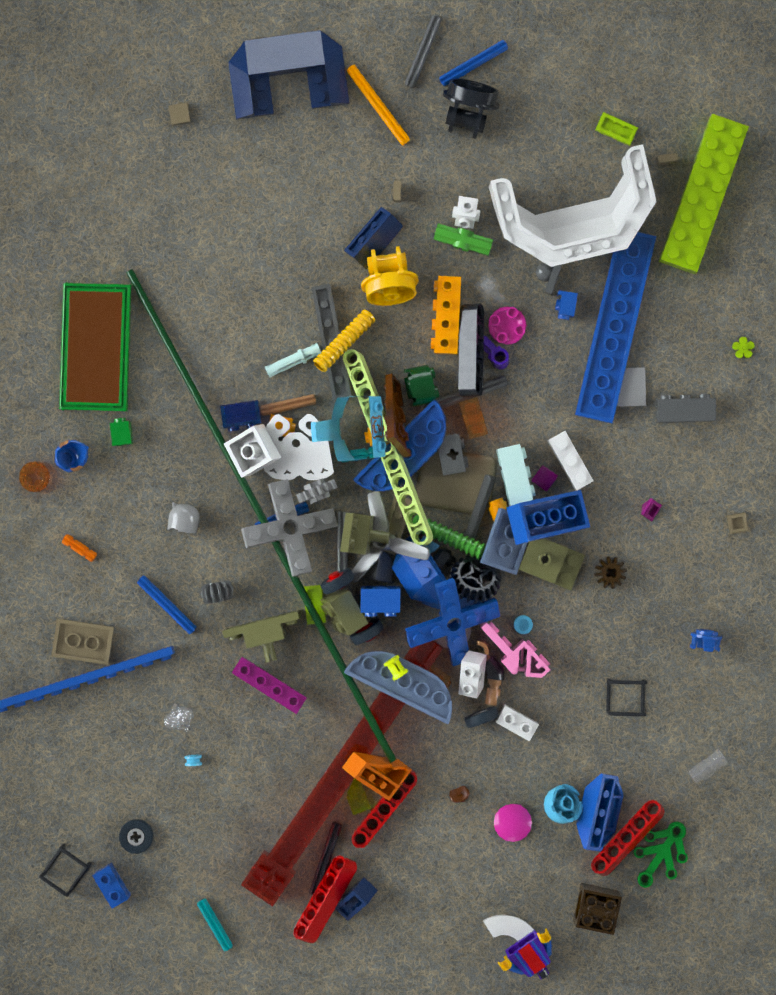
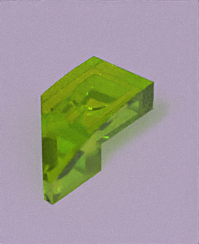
(357, 798)

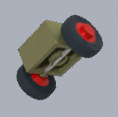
(345, 611)

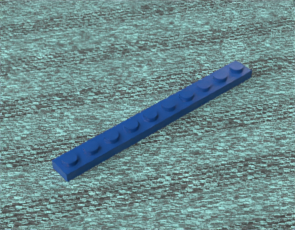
(90, 677)

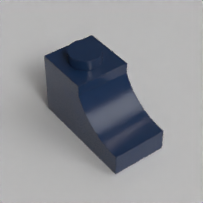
(356, 899)

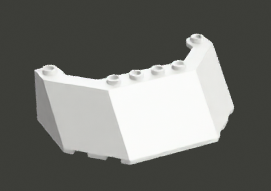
(584, 228)

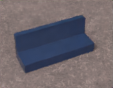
(374, 235)

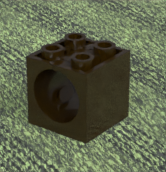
(597, 909)

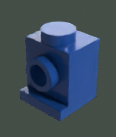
(566, 304)

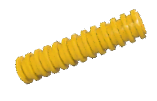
(344, 340)

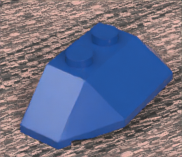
(418, 576)
(600, 811)

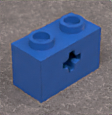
(111, 885)

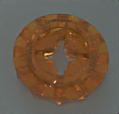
(30, 468)

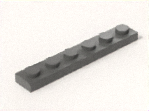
(329, 330)

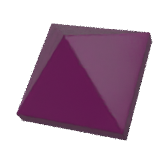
(650, 509)

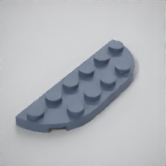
(416, 688)

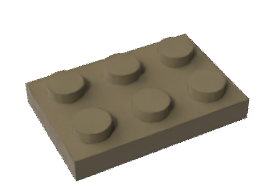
(83, 641)

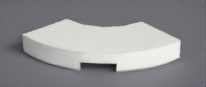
(508, 925)

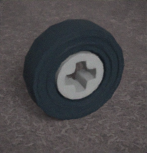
(481, 717)
(128, 830)

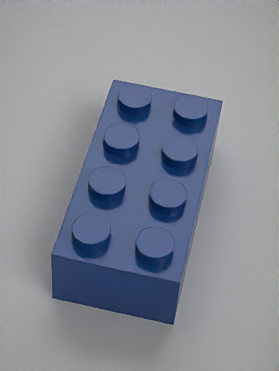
(548, 517)
(380, 600)

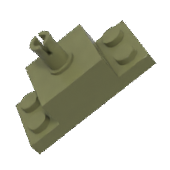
(359, 534)
(552, 562)
(263, 632)

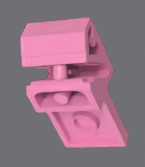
(534, 665)

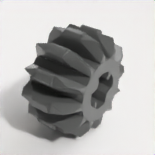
(217, 592)

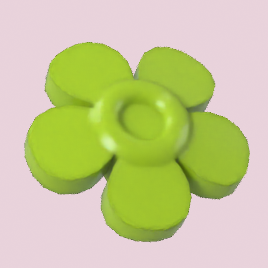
(742, 348)

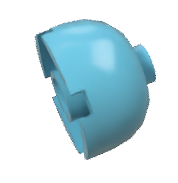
(563, 804)

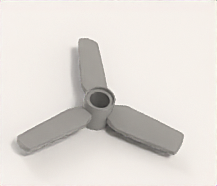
(395, 544)

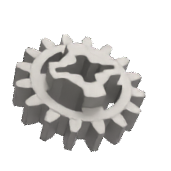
(316, 491)

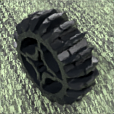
(472, 583)

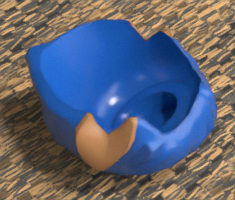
(71, 455)

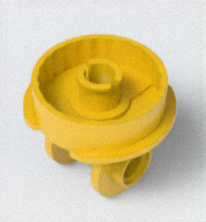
(389, 279)

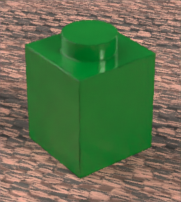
(121, 432)

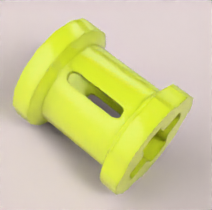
(395, 667)

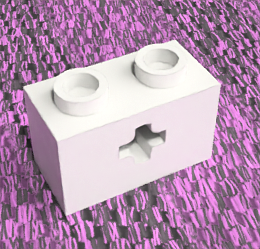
(472, 674)
(517, 722)

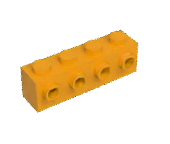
(447, 315)

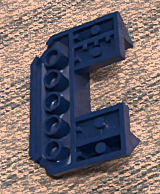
(286, 55)

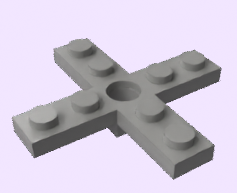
(302, 524)

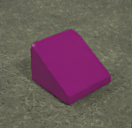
(544, 478)

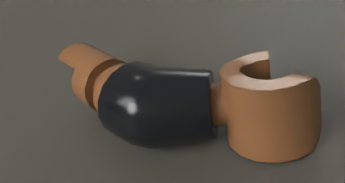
(494, 673)

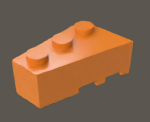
(377, 773)

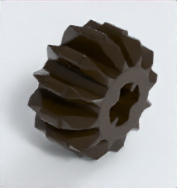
(618, 571)

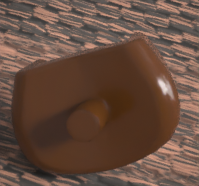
(459, 794)

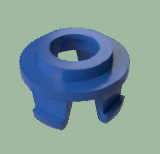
(706, 639)

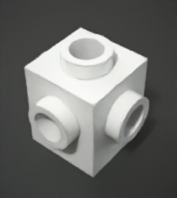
(466, 212)

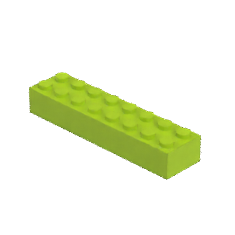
(703, 194)

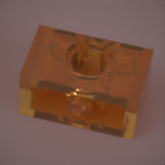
(473, 418)

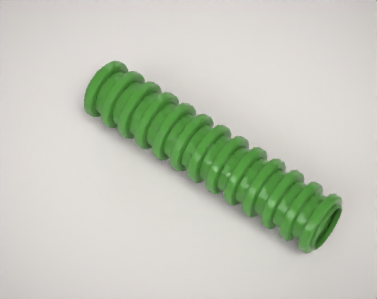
(454, 539)

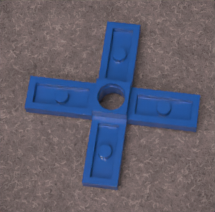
(454, 631)

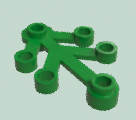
(663, 851)

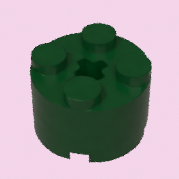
(420, 385)

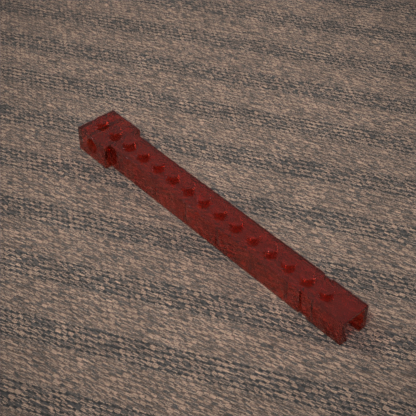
(274, 869)

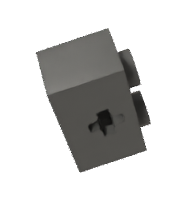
(448, 465)

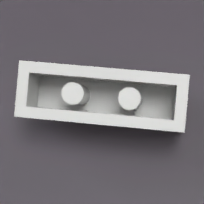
(570, 460)

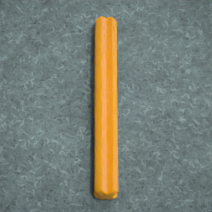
(378, 105)

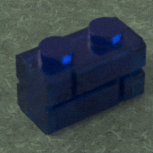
(240, 415)

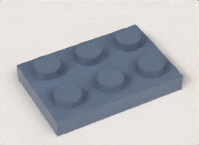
(501, 548)

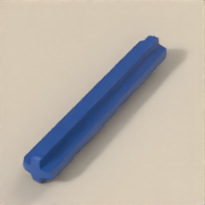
(474, 62)
(166, 604)

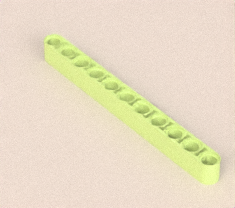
(401, 471)

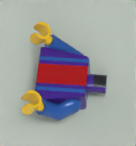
(529, 955)

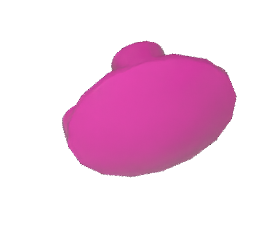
(507, 325)
(512, 822)

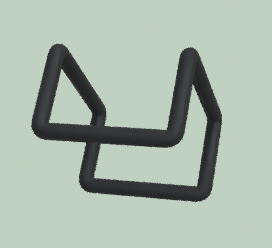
(642, 683)
(61, 849)

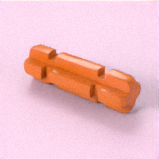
(79, 548)

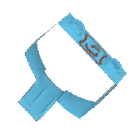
(330, 429)

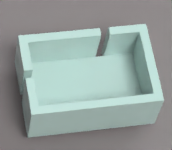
(515, 474)

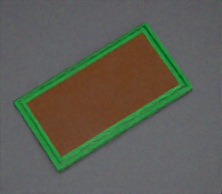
(95, 347)

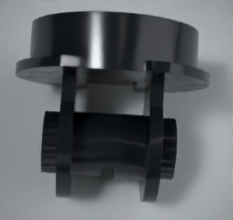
(470, 94)

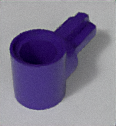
(493, 352)

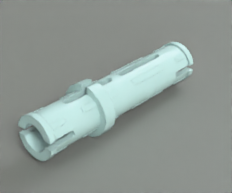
(293, 360)

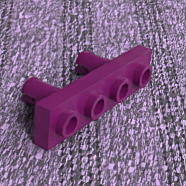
(269, 685)

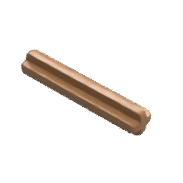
(288, 405)

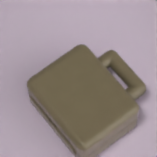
(454, 491)

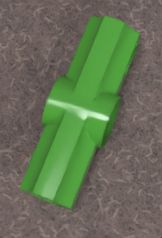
(463, 239)

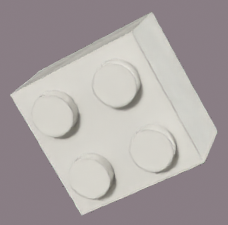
(252, 450)

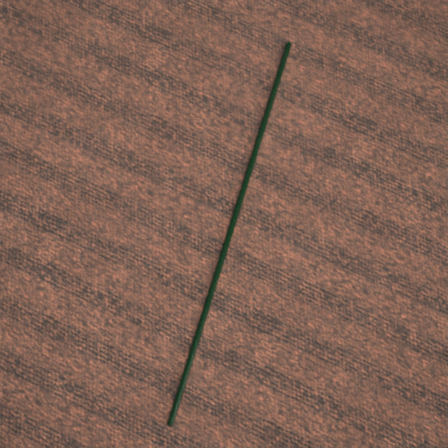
(260, 514)

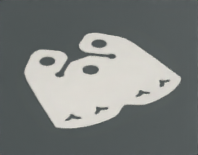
(299, 459)

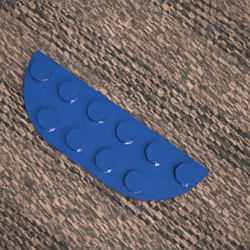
(425, 438)

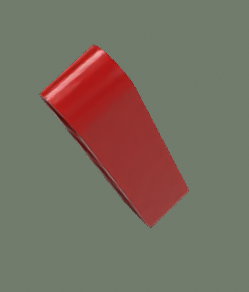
(381, 817)
(637, 836)
(325, 899)

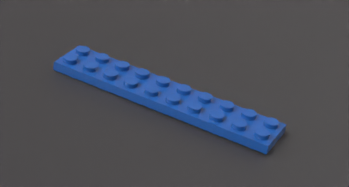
(615, 330)

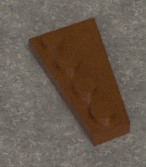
(395, 416)

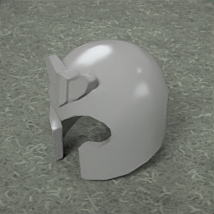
(183, 518)

